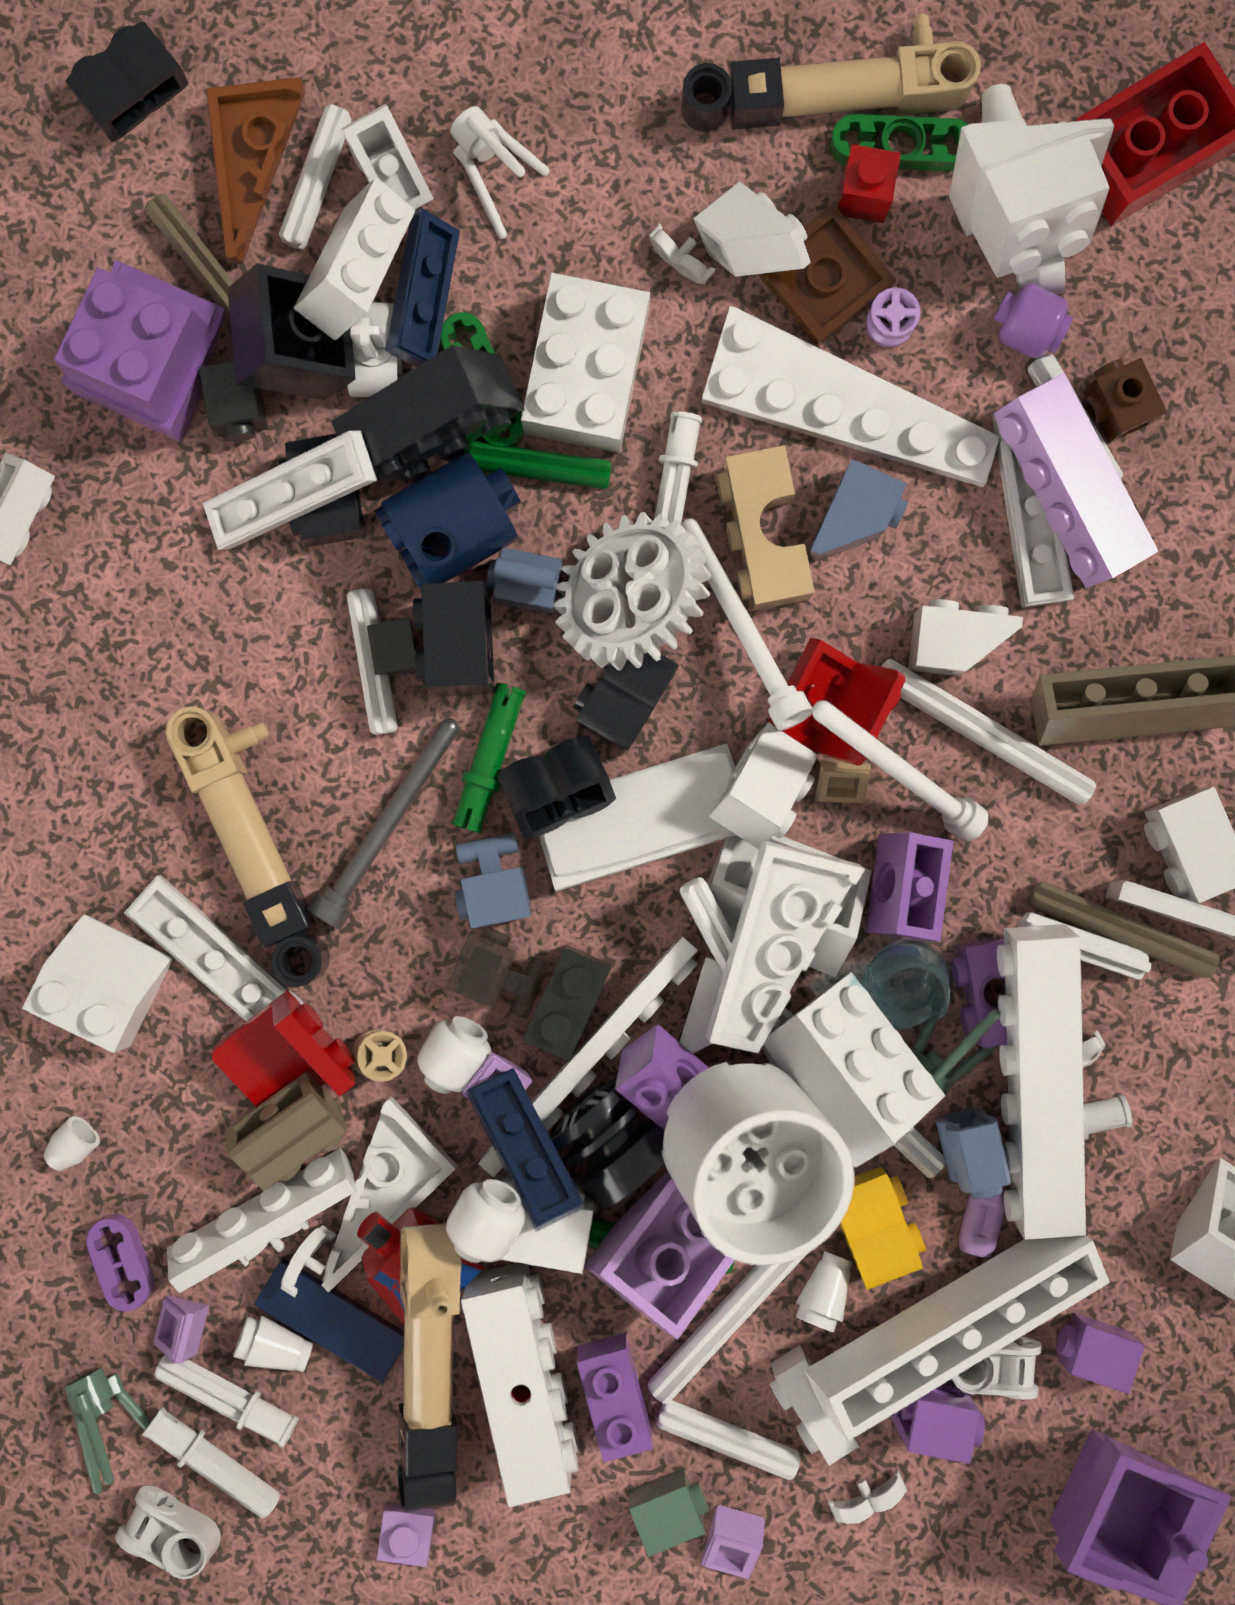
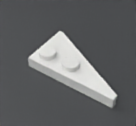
(395, 1175)

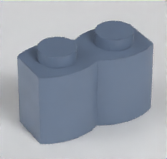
(973, 1152)

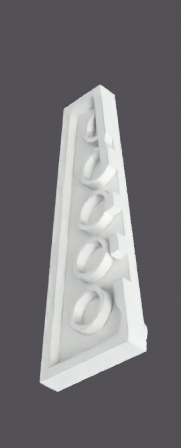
(812, 392)

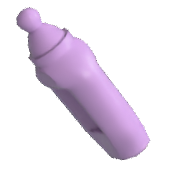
(981, 1225)

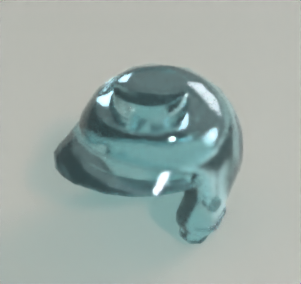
(908, 983)

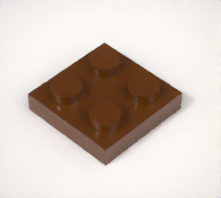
(836, 283)

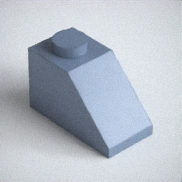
(859, 511)

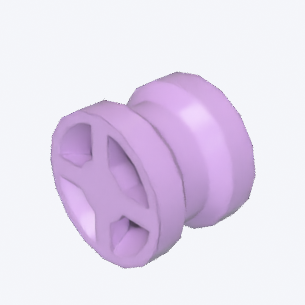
(894, 305)

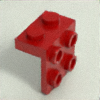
(856, 689)
(279, 1048)

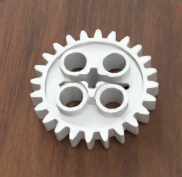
(632, 591)

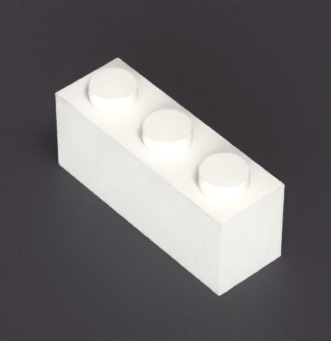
(355, 259)

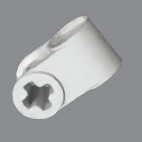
(1005, 1372)
(164, 1534)

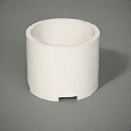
(778, 1192)

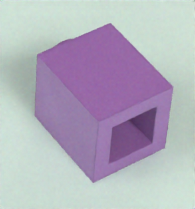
(1099, 1352)

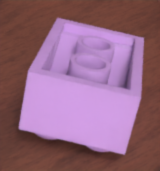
(660, 1259)

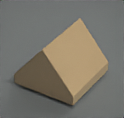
(841, 781)

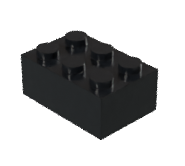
(433, 413)

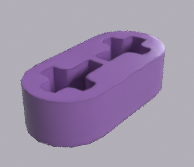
(109, 1266)

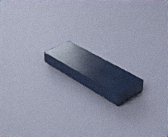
(422, 288)
(525, 1149)
(334, 1322)

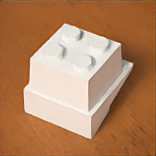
(1030, 189)

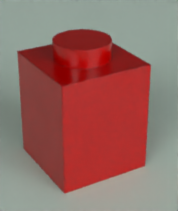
(868, 183)

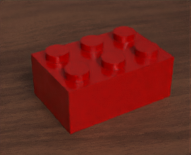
(1165, 131)

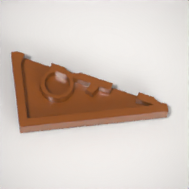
(248, 140)

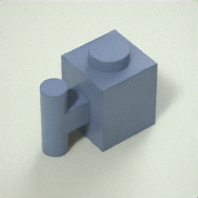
(525, 580)
(497, 893)

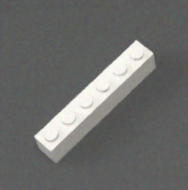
(1043, 1080)
(953, 1330)

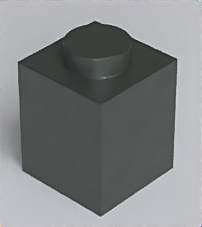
(231, 408)

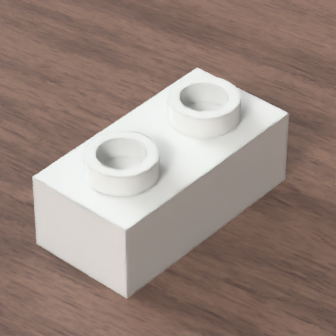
(23, 493)
(794, 1389)

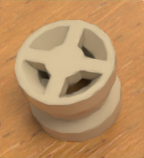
(385, 1060)

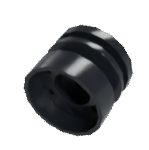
(613, 1139)

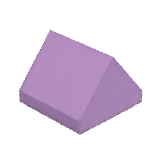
(180, 1328)

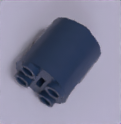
(450, 519)

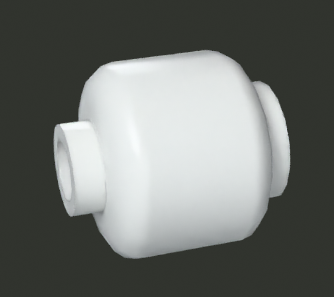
(453, 1054)
(485, 1221)

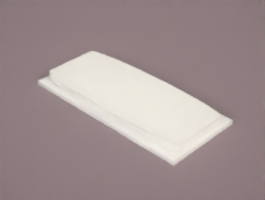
(652, 818)

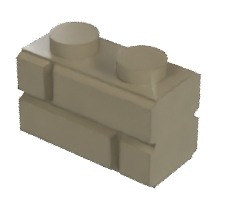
(286, 1132)

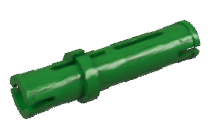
(488, 758)

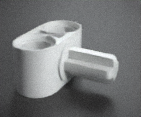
(372, 363)

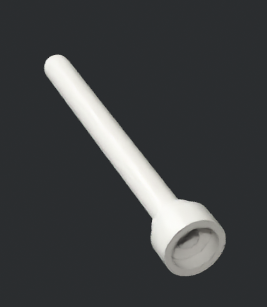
(786, 704)
(960, 815)

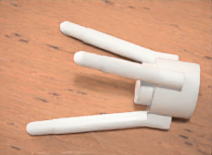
(482, 139)

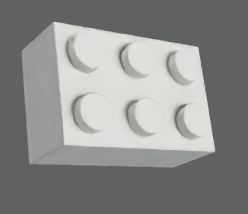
(585, 362)
(854, 1068)

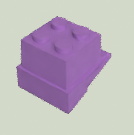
(140, 348)
(1135, 1522)

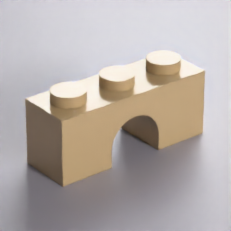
(770, 572)

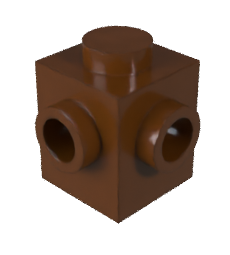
(1122, 399)

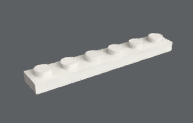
(607, 1038)

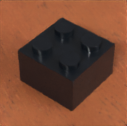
(278, 345)
(456, 638)

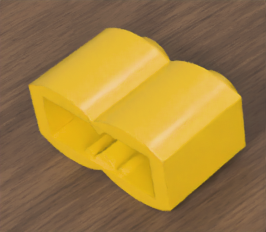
(877, 1231)

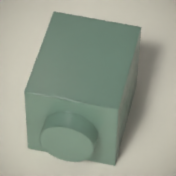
(668, 1511)

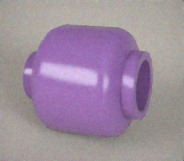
(1033, 321)

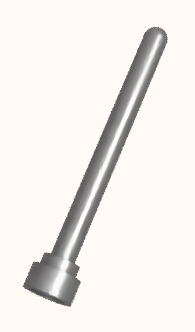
(334, 902)

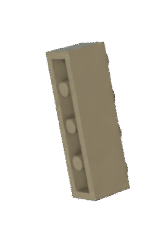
(1134, 700)

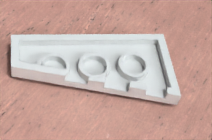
(780, 924)

